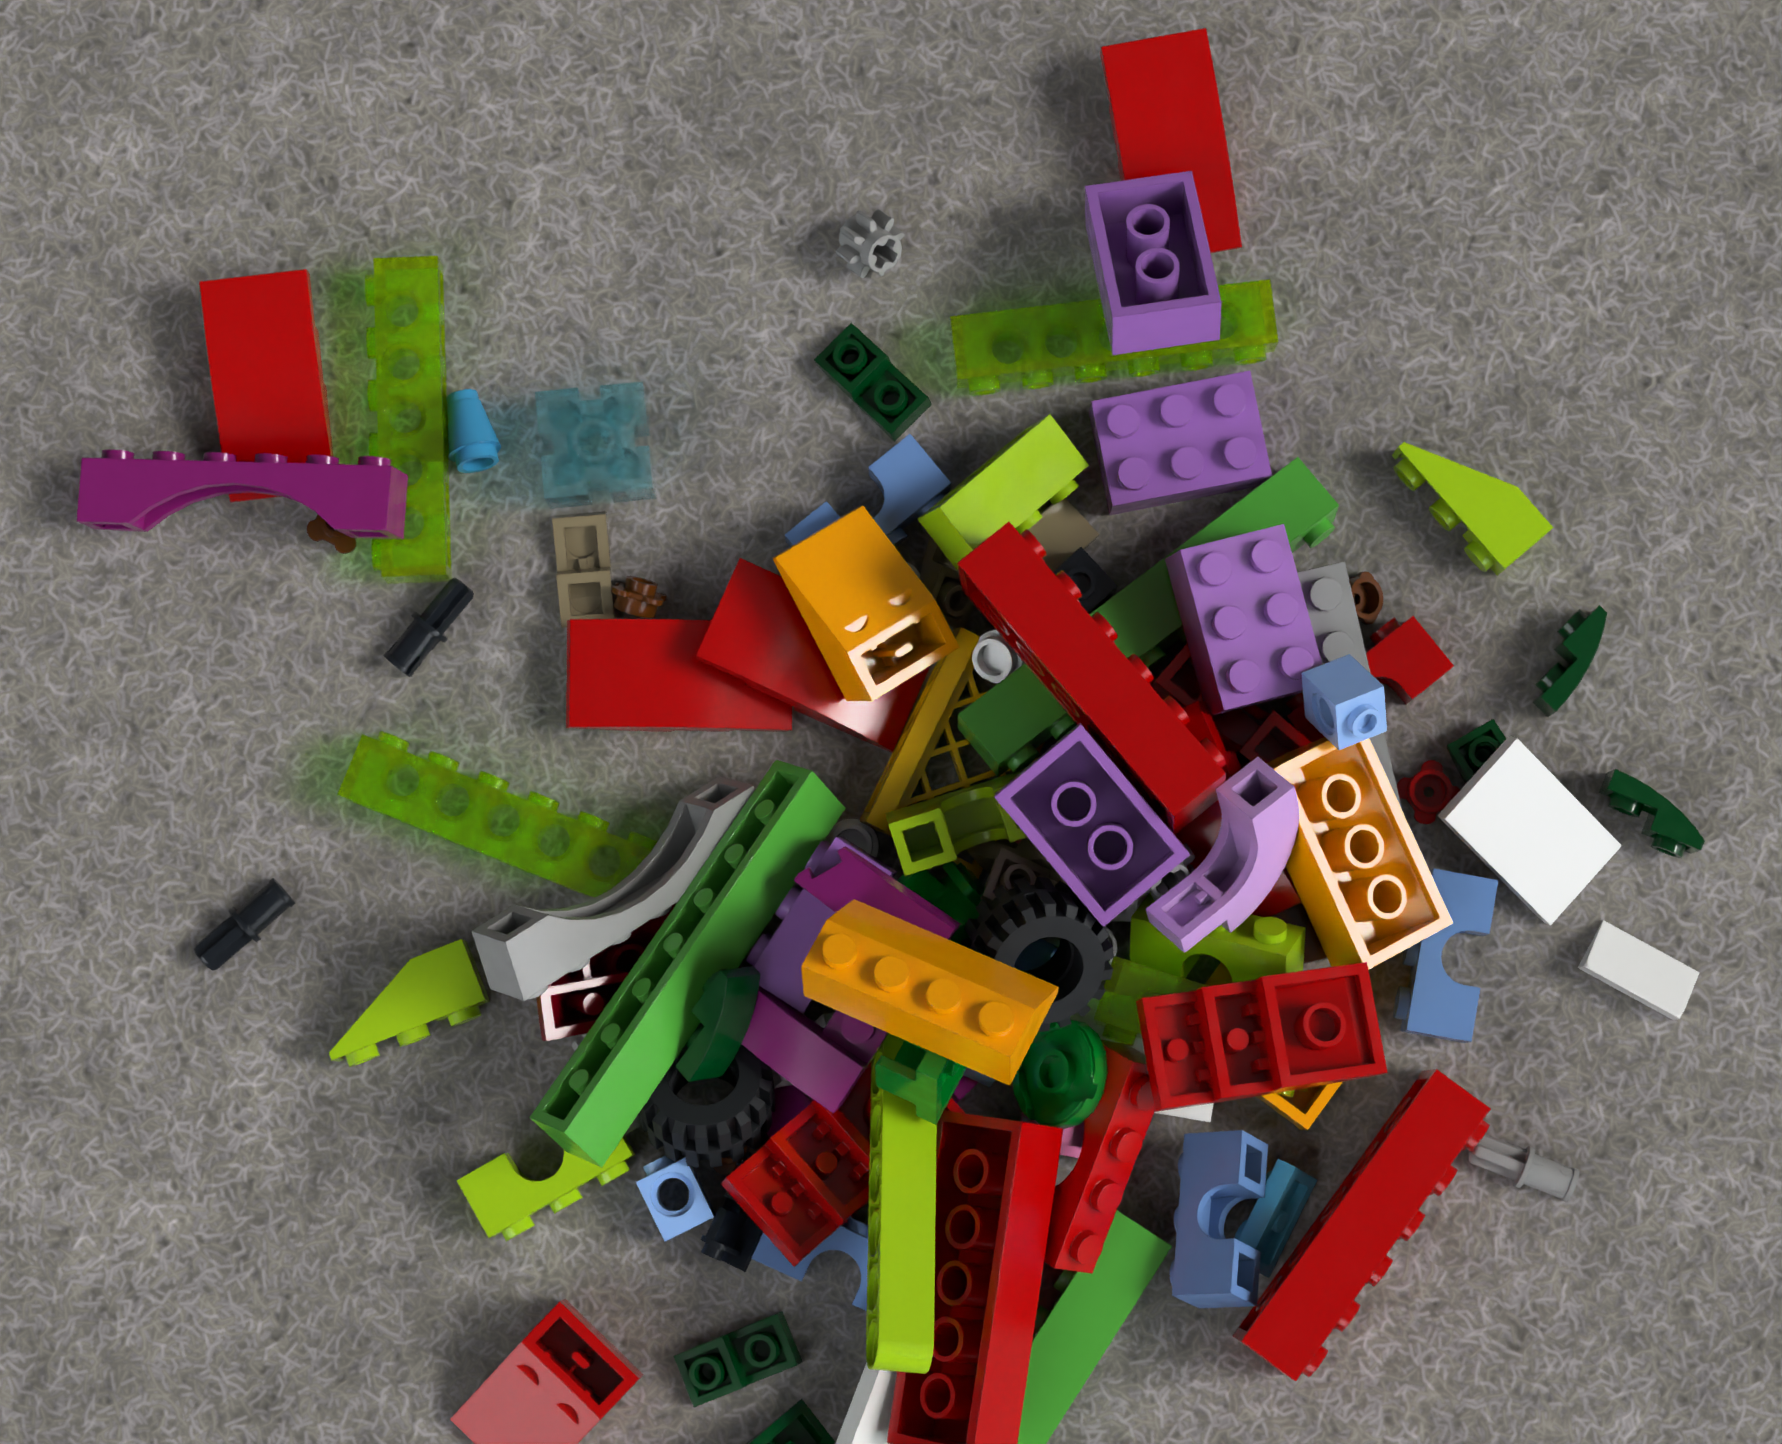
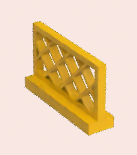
(921, 736)

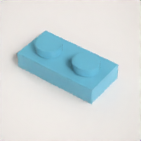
(1277, 1213)

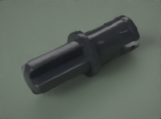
(429, 627)
(243, 925)

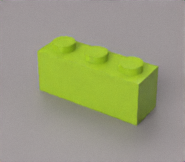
(1006, 488)

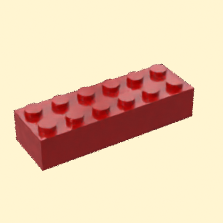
(1091, 676)
(1362, 1223)
(988, 1273)

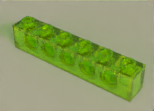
(421, 284)
(974, 335)
(370, 785)

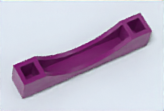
(141, 493)

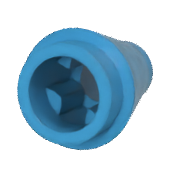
(470, 433)

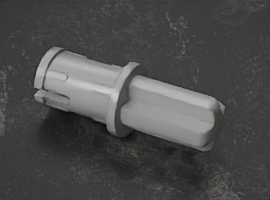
(1525, 1167)

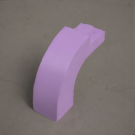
(1244, 863)

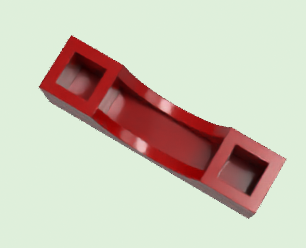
(1112, 1140)

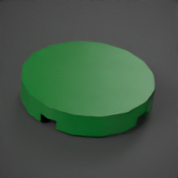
(1062, 1075)

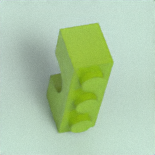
(949, 824)
(1250, 951)
(507, 1198)

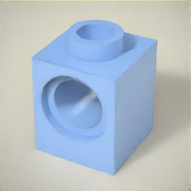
(1344, 702)
(674, 1222)

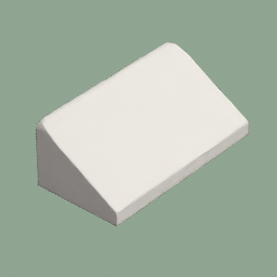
(1639, 970)

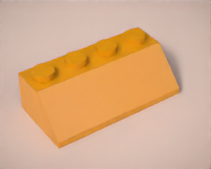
(1357, 856)
(926, 989)

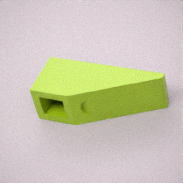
(1497, 514)
(425, 990)

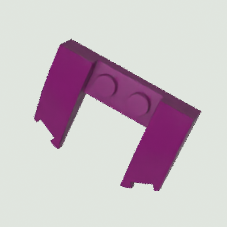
(833, 1058)

